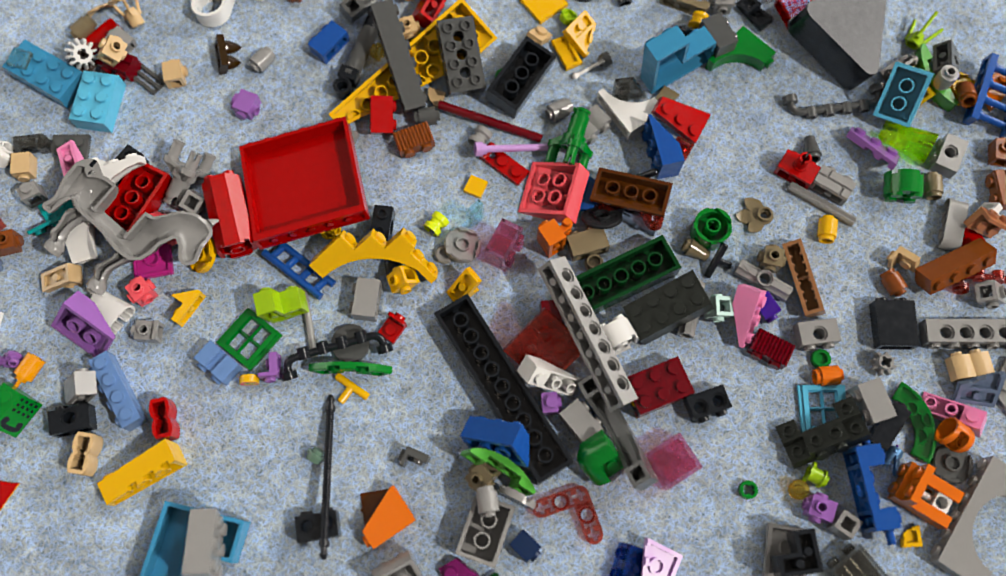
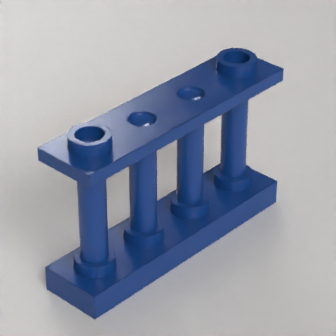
(982, 84)

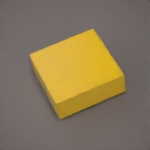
(475, 187)

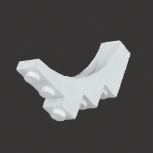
(81, 239)

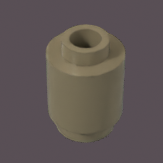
(83, 27)
(933, 186)

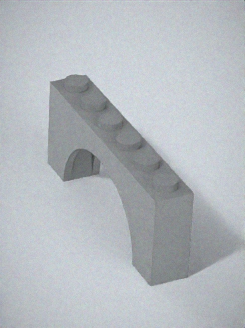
(956, 548)

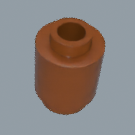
(966, 94)
(893, 282)

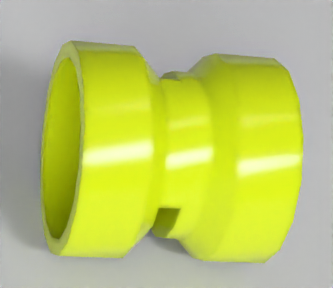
(437, 222)

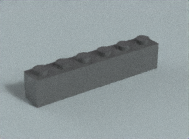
(397, 55)

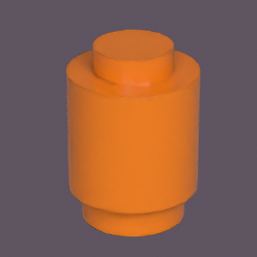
(827, 375)

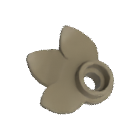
(752, 215)

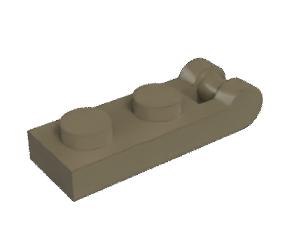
(687, 6)

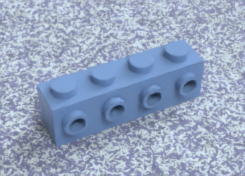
(118, 391)

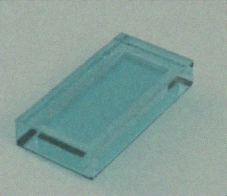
(474, 214)

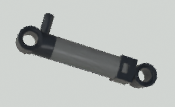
(350, 72)

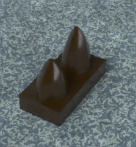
(222, 48)

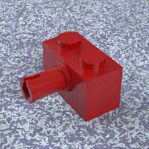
(797, 168)

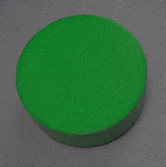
(820, 358)

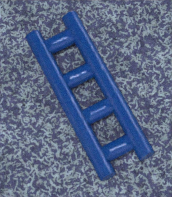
(299, 279)

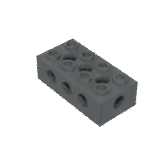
(468, 47)

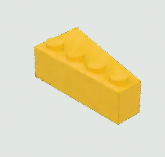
(142, 472)

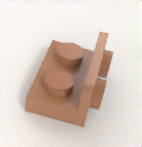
(986, 222)

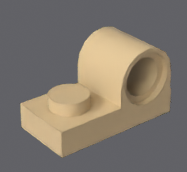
(63, 276)

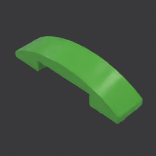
(944, 98)
(519, 480)

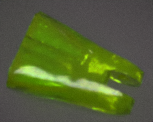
(908, 140)

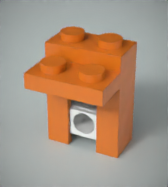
(911, 488)

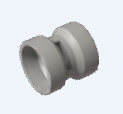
(481, 134)

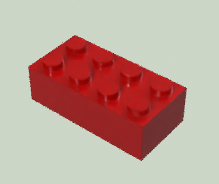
(139, 193)

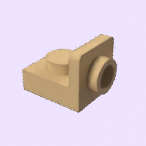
(905, 258)

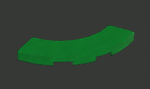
(341, 366)
(922, 422)

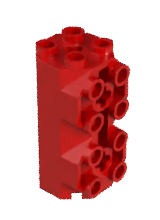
(228, 202)

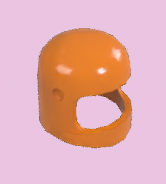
(954, 435)

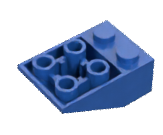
(662, 149)

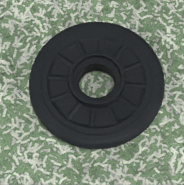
(601, 218)

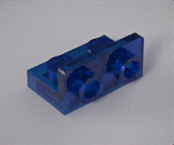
(627, 560)

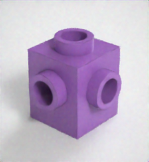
(819, 508)

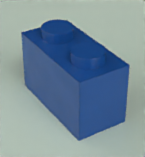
(328, 41)

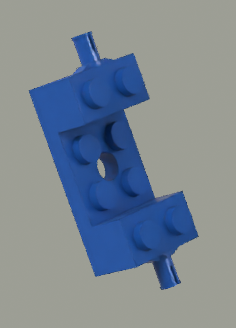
(867, 501)

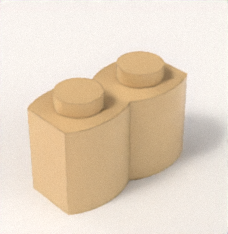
(968, 365)
(85, 452)

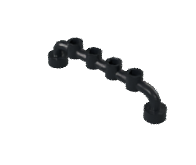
(340, 343)

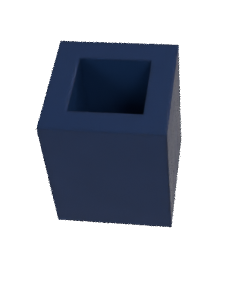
(525, 546)

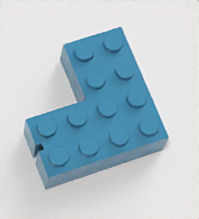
(674, 56)
(169, 541)

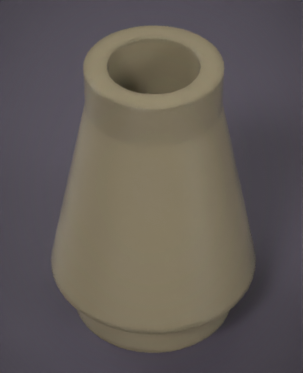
(694, 249)

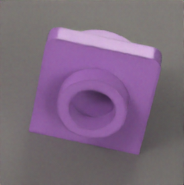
(273, 364)

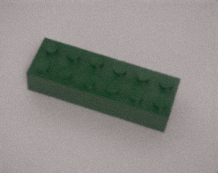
(629, 274)

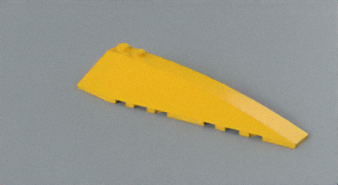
(428, 64)

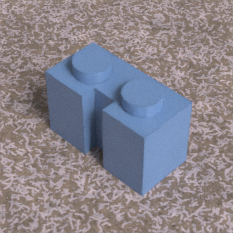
(218, 363)

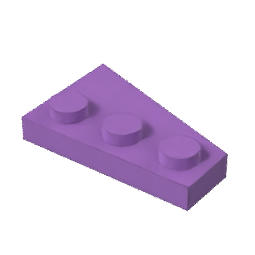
(879, 151)

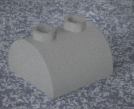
(402, 565)

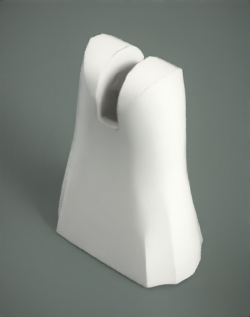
(112, 308)

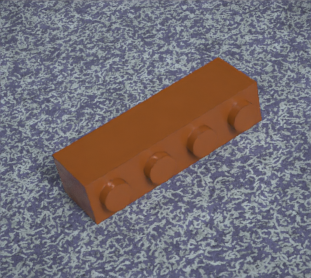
(955, 266)

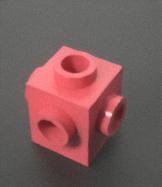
(141, 291)

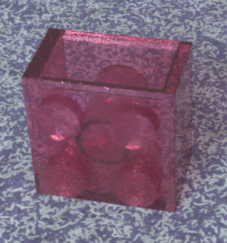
(504, 244)
(673, 461)

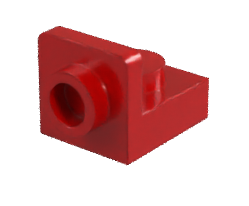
(393, 327)

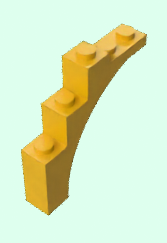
(373, 246)

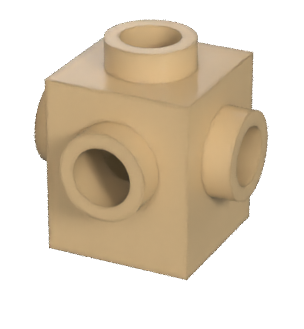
(411, 27)
(112, 50)

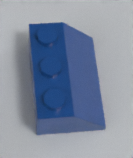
(499, 436)

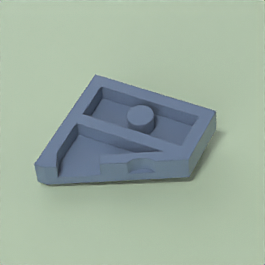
(980, 390)

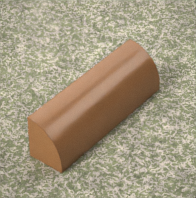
(803, 278)

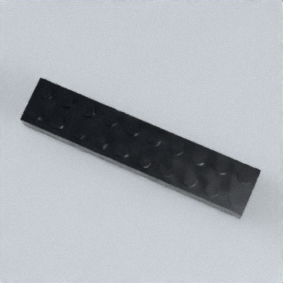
(502, 385)

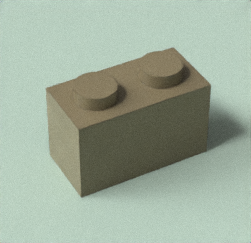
(586, 243)

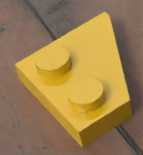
(580, 33)

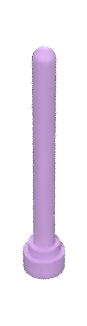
(482, 148)

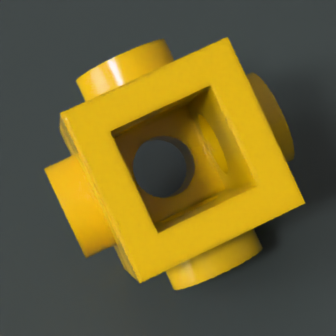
(402, 279)

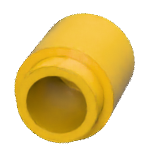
(827, 229)

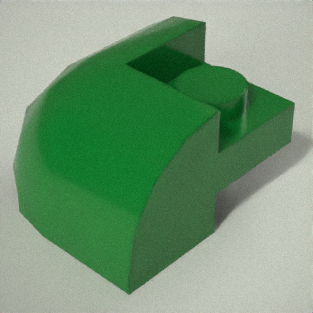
(599, 458)

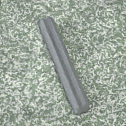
(821, 204)

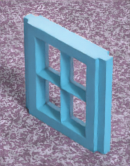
(804, 405)

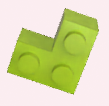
(281, 305)

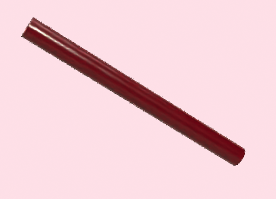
(489, 121)

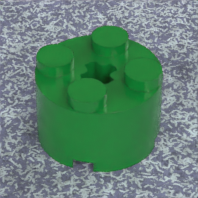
(904, 185)
(711, 219)

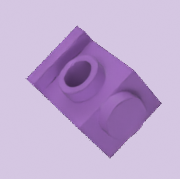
(551, 403)

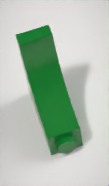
(749, 51)

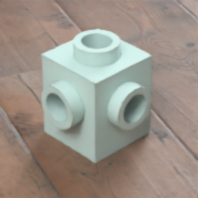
(722, 308)

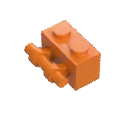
(552, 236)

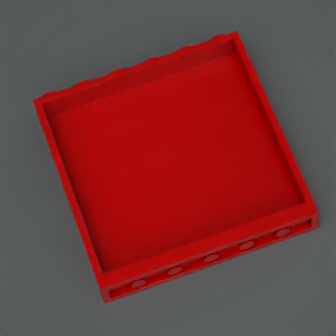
(303, 183)

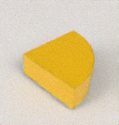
(911, 537)

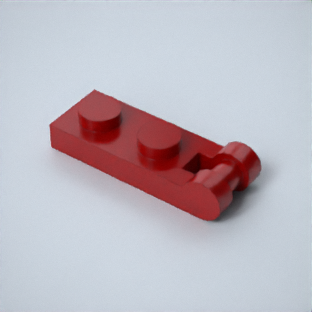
(506, 166)

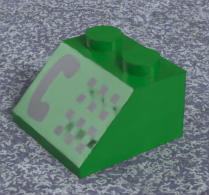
(15, 409)

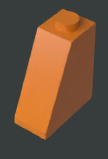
(388, 519)

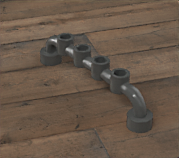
(829, 109)

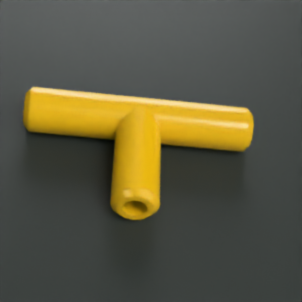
(350, 387)

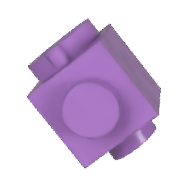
(245, 104)

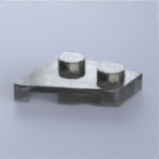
(627, 89)

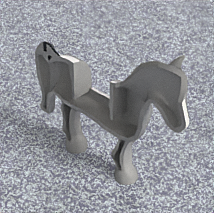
(91, 198)

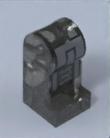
(34, 143)

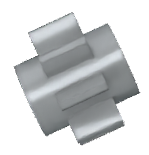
(878, 367)

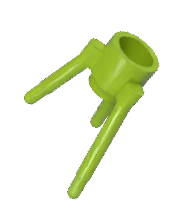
(916, 38)

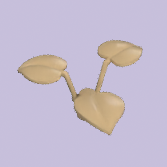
(132, 15)

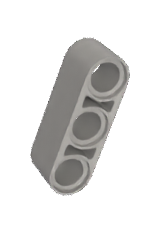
(953, 228)

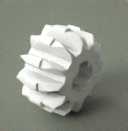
(85, 49)

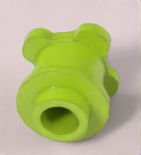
(816, 475)

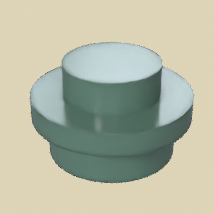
(315, 455)

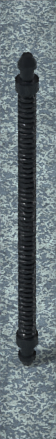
(324, 543)

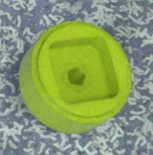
(567, 16)

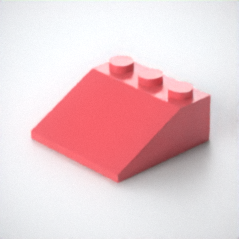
(554, 191)

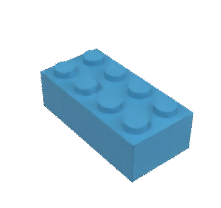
(48, 75)

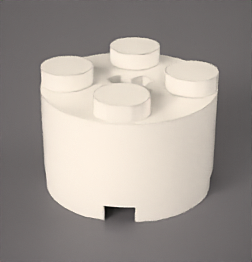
(620, 334)

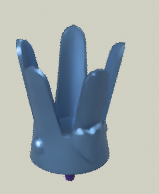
(893, 453)

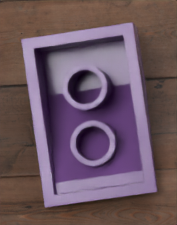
(84, 324)

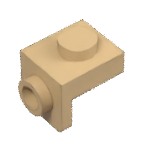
(539, 35)

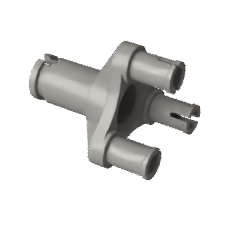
(185, 173)

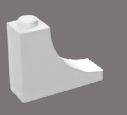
(626, 115)

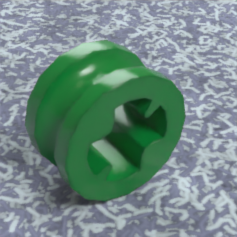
(748, 483)

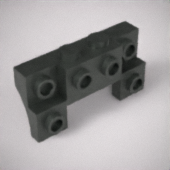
(826, 438)

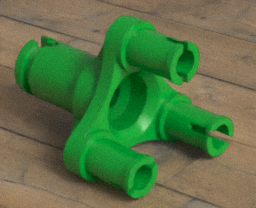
(572, 140)

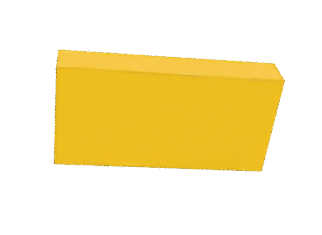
(566, 53)

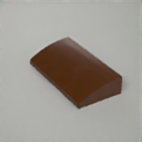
(631, 192)

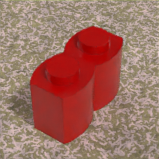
(164, 419)

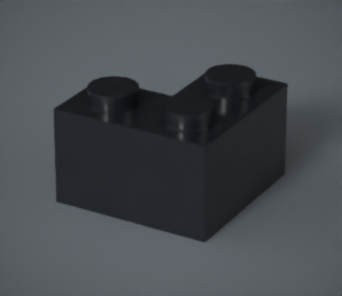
(803, 555)

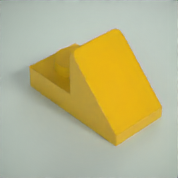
(464, 284)
(190, 302)

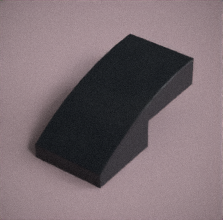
(752, 11)

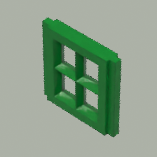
(261, 350)

